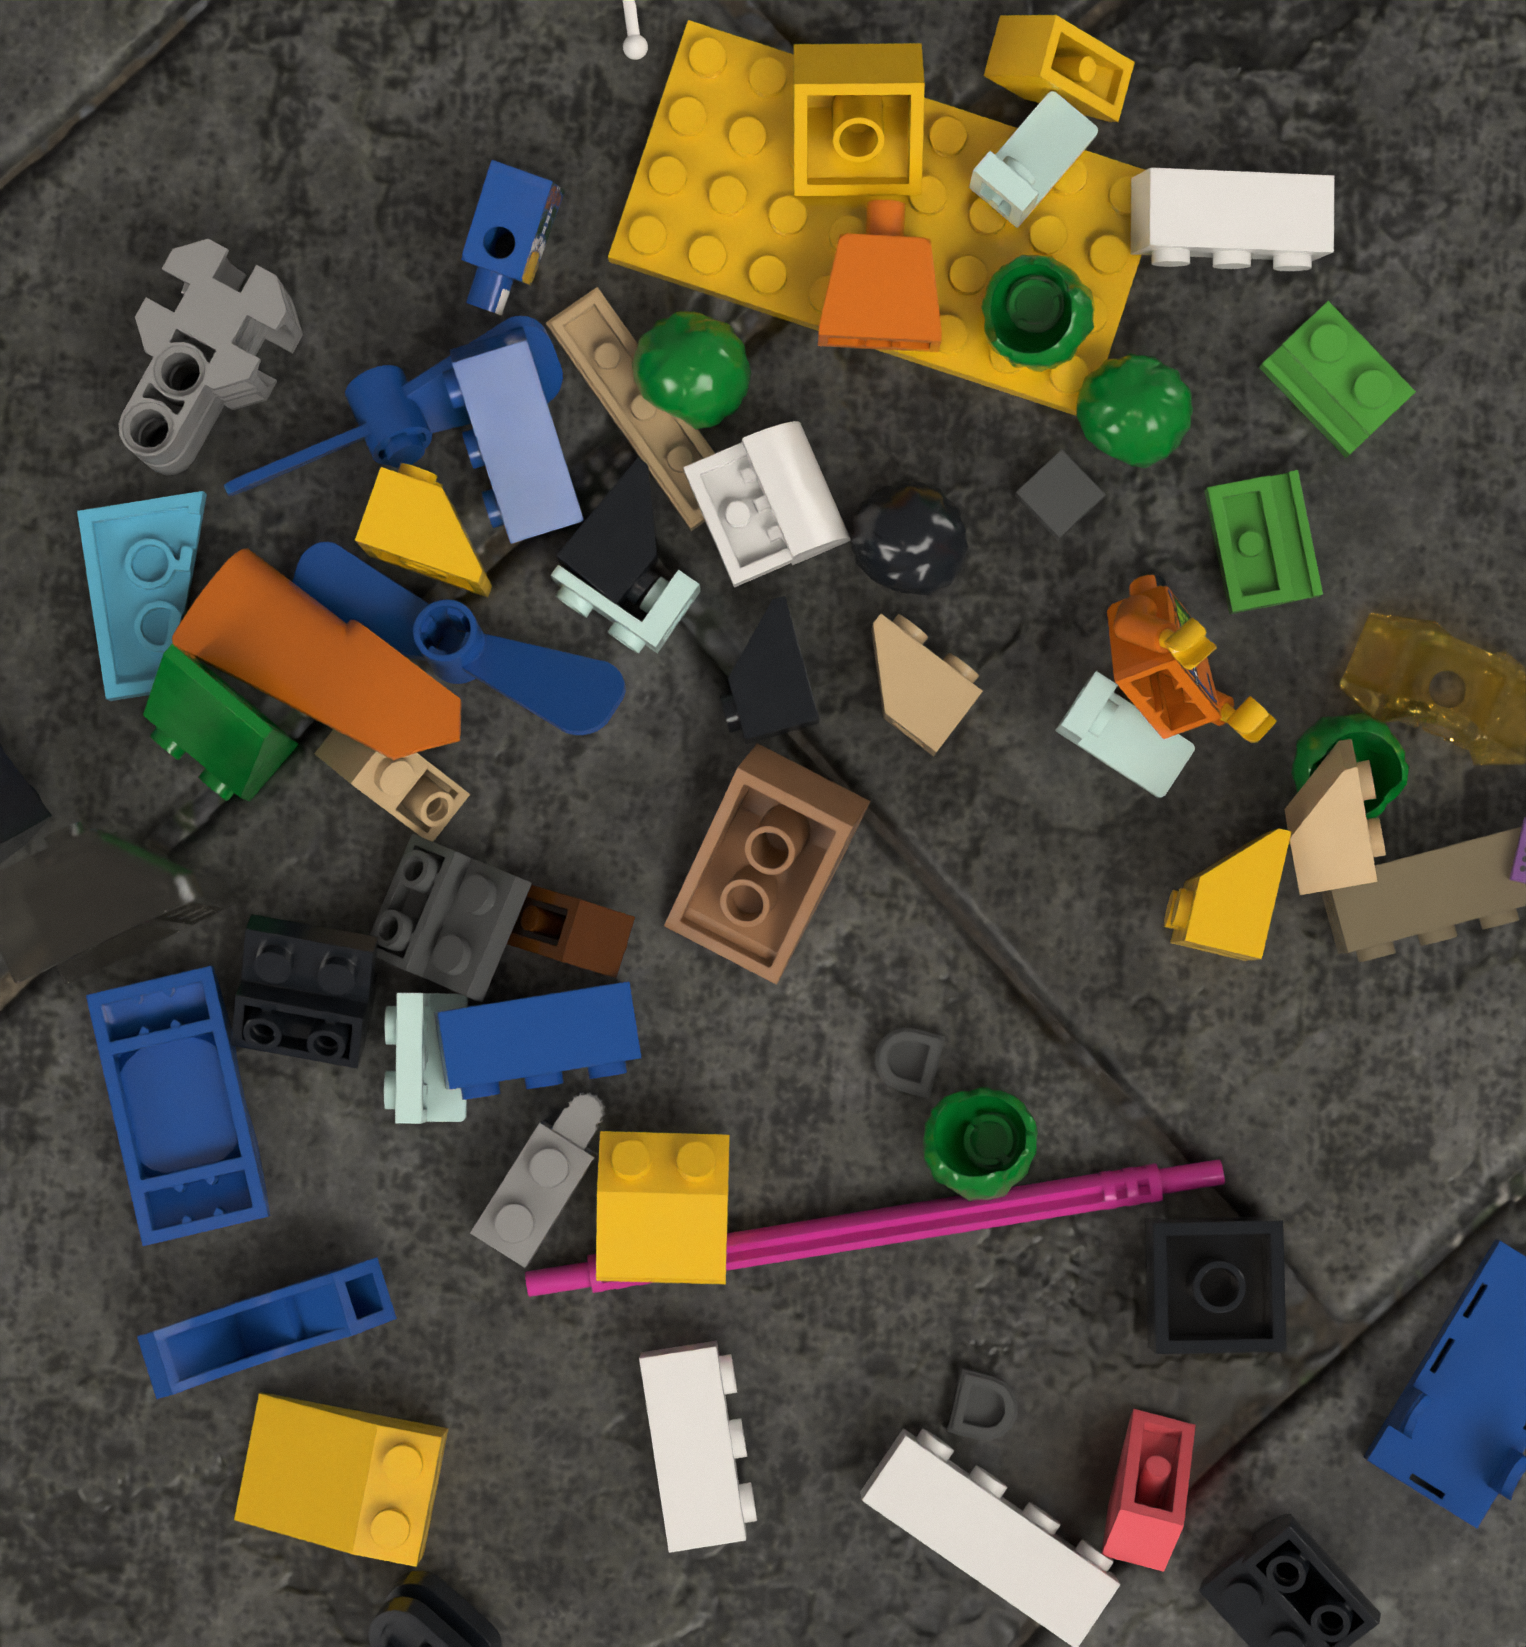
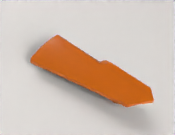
(304, 655)

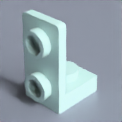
(1033, 158)
(664, 603)
(1123, 737)

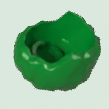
(1037, 312)
(692, 368)
(1135, 409)
(1371, 742)
(980, 1142)

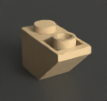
(916, 687)
(404, 787)
(1329, 826)

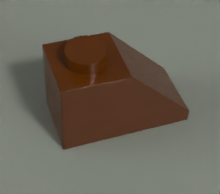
(572, 931)

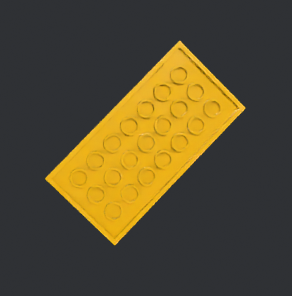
(723, 216)

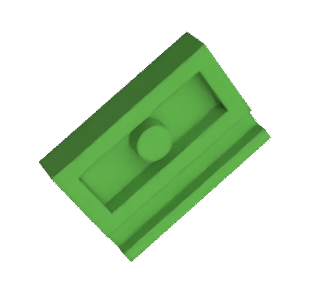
(1337, 379)
(1263, 542)

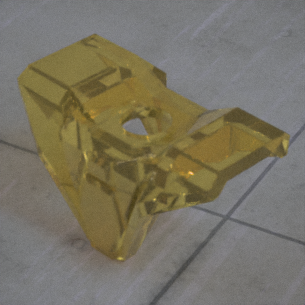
(1393, 676)

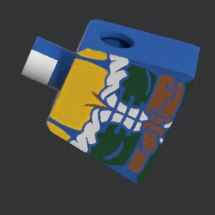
(509, 204)

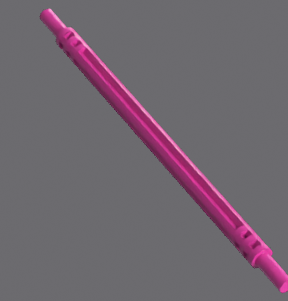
(921, 1221)

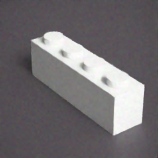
(991, 1537)

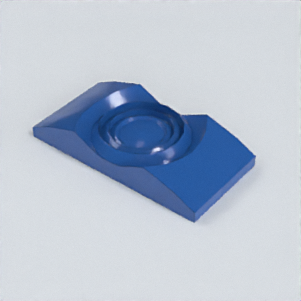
(179, 1105)

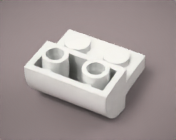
(766, 502)

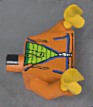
(1165, 665)

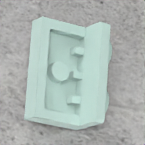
(418, 1083)

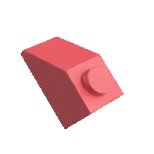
(1149, 1491)

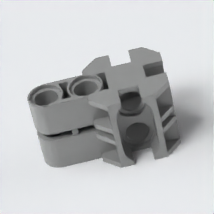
(208, 334)

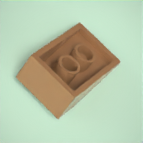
(766, 862)

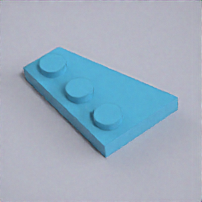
(139, 583)

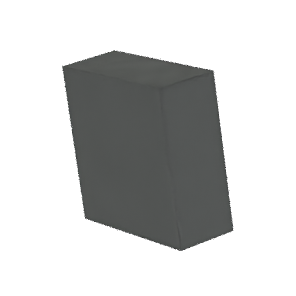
(1059, 494)

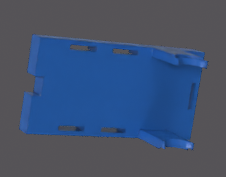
(1469, 1414)

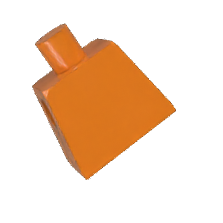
(882, 288)

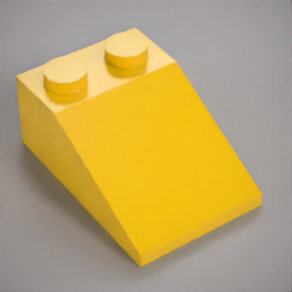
(341, 1478)

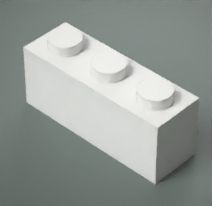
(1232, 217)
(696, 1445)

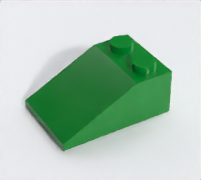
(215, 726)

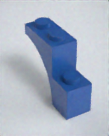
(266, 1327)

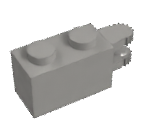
(541, 1181)

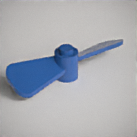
(402, 415)
(555, 685)

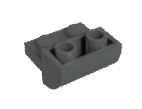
(448, 917)

